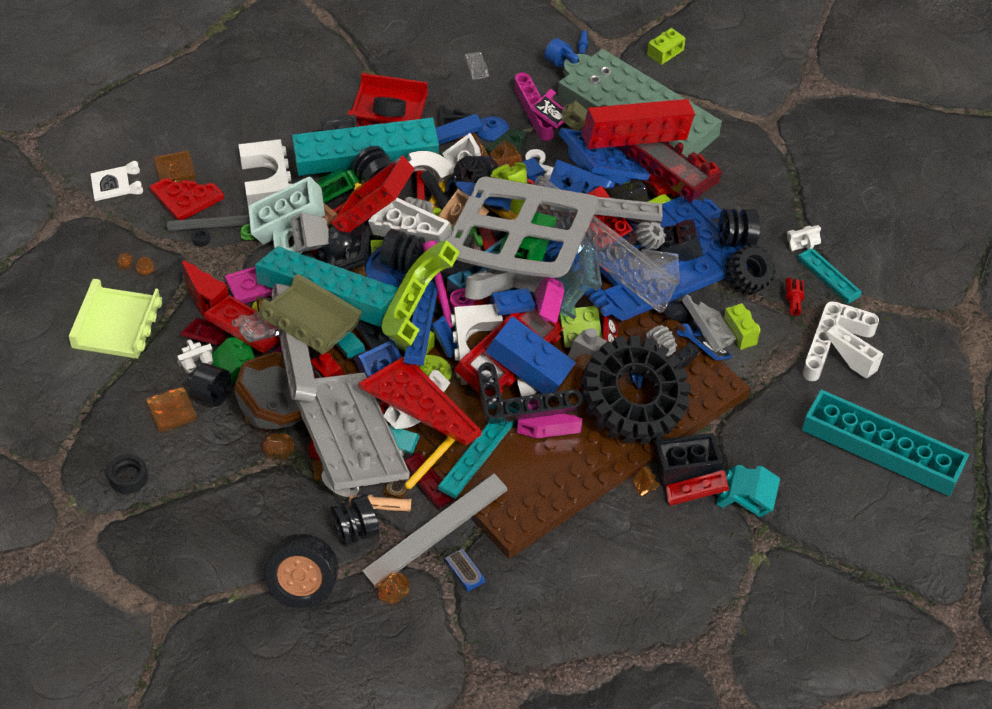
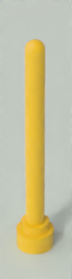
(429, 462)

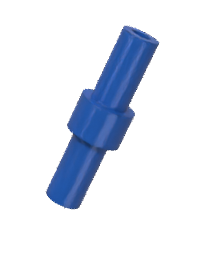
(583, 42)

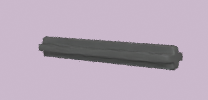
(205, 223)

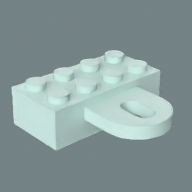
(272, 215)

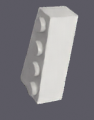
(411, 220)

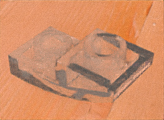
(476, 65)

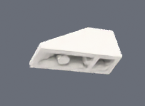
(855, 351)

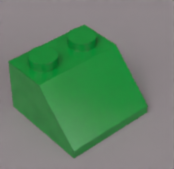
(232, 355)

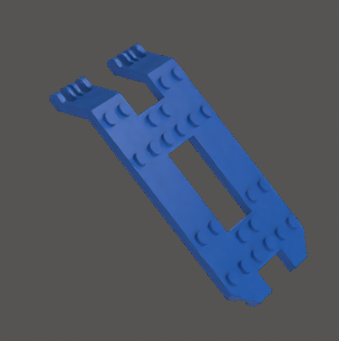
(693, 273)

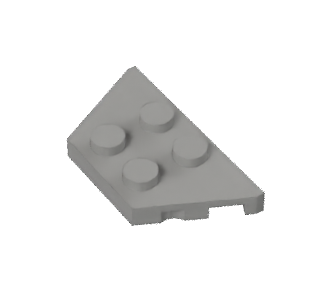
(711, 324)

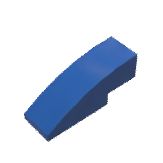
(497, 203)

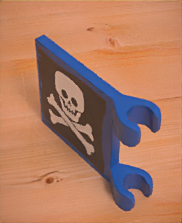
(703, 343)

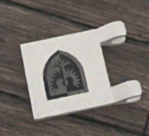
(115, 182)

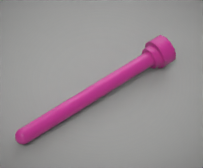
(440, 288)

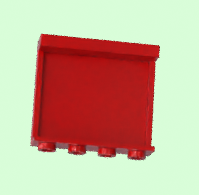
(375, 86)

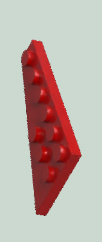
(417, 395)

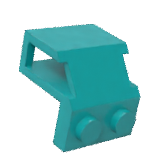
(751, 489)

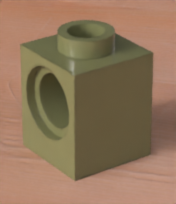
(574, 115)

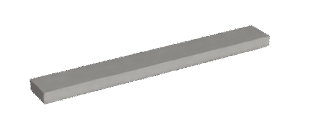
(435, 530)

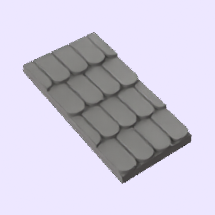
(351, 434)

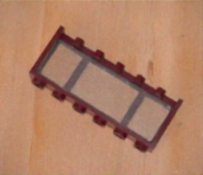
(673, 167)

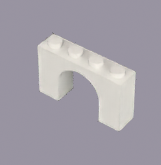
(269, 155)
(470, 321)

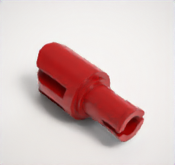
(794, 294)

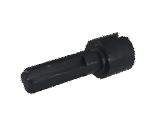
(441, 198)

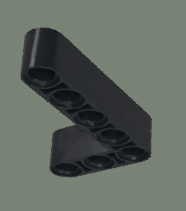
(521, 403)

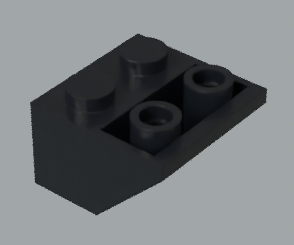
(682, 240)

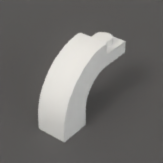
(401, 420)

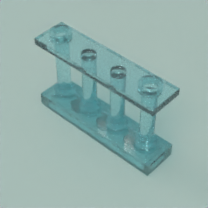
(579, 278)

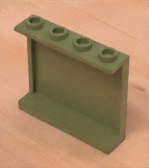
(311, 314)

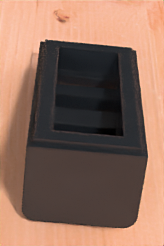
(678, 311)

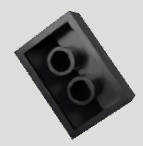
(687, 457)

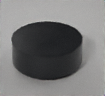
(200, 237)

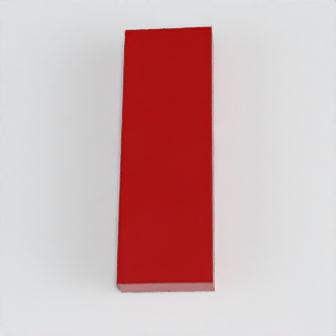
(697, 487)

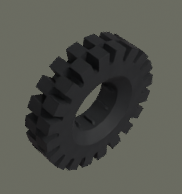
(617, 412)

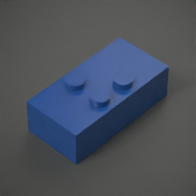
(530, 356)

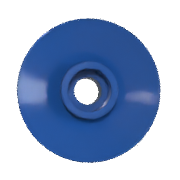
(492, 128)

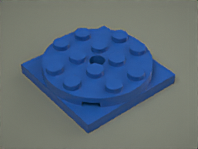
(606, 161)

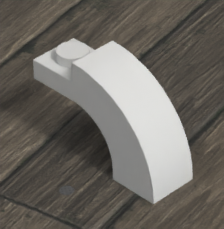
(437, 165)

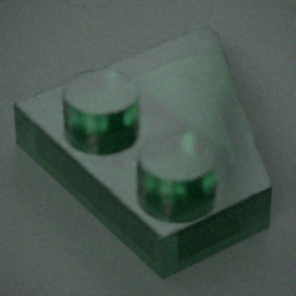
(513, 136)

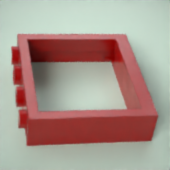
(359, 209)

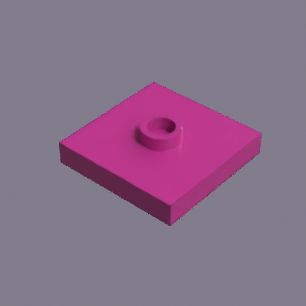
(245, 286)

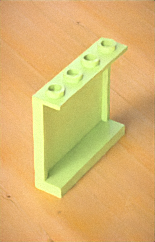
(114, 321)

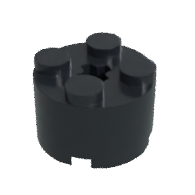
(209, 384)

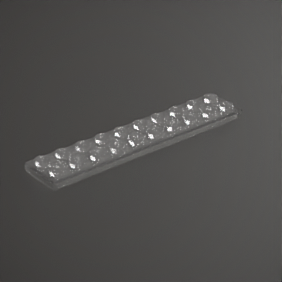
(619, 257)

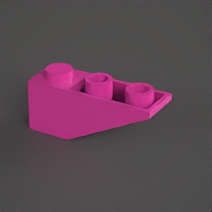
(549, 298)
(549, 425)

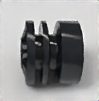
(370, 162)
(472, 168)
(738, 227)
(400, 250)
(358, 518)

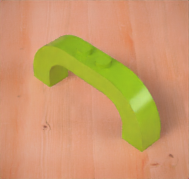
(397, 317)

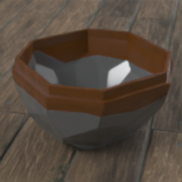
(265, 393)

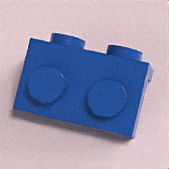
(512, 301)

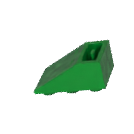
(533, 247)

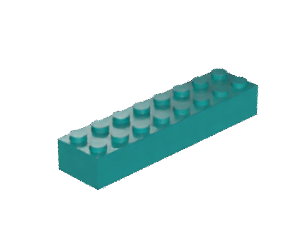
(337, 148)
(358, 290)
(885, 442)

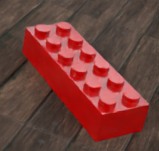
(637, 123)

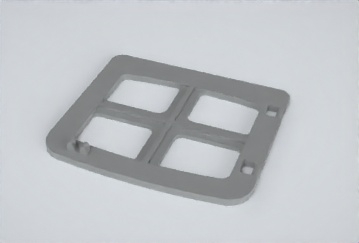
(521, 227)

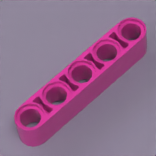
(528, 96)

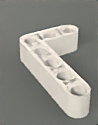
(848, 317)

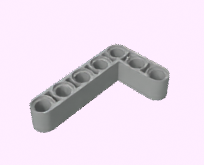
(492, 280)

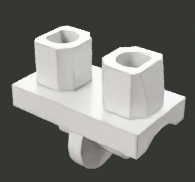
(804, 238)
(193, 353)

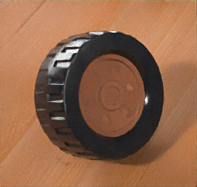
(301, 570)

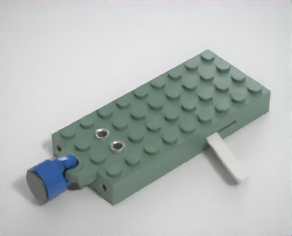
(612, 82)

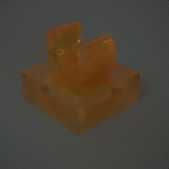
(645, 481)

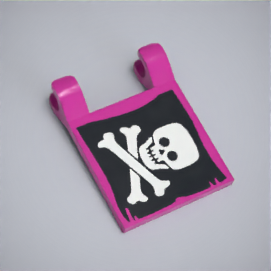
(549, 109)

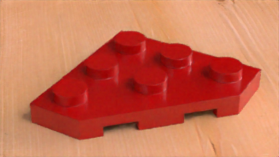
(185, 197)

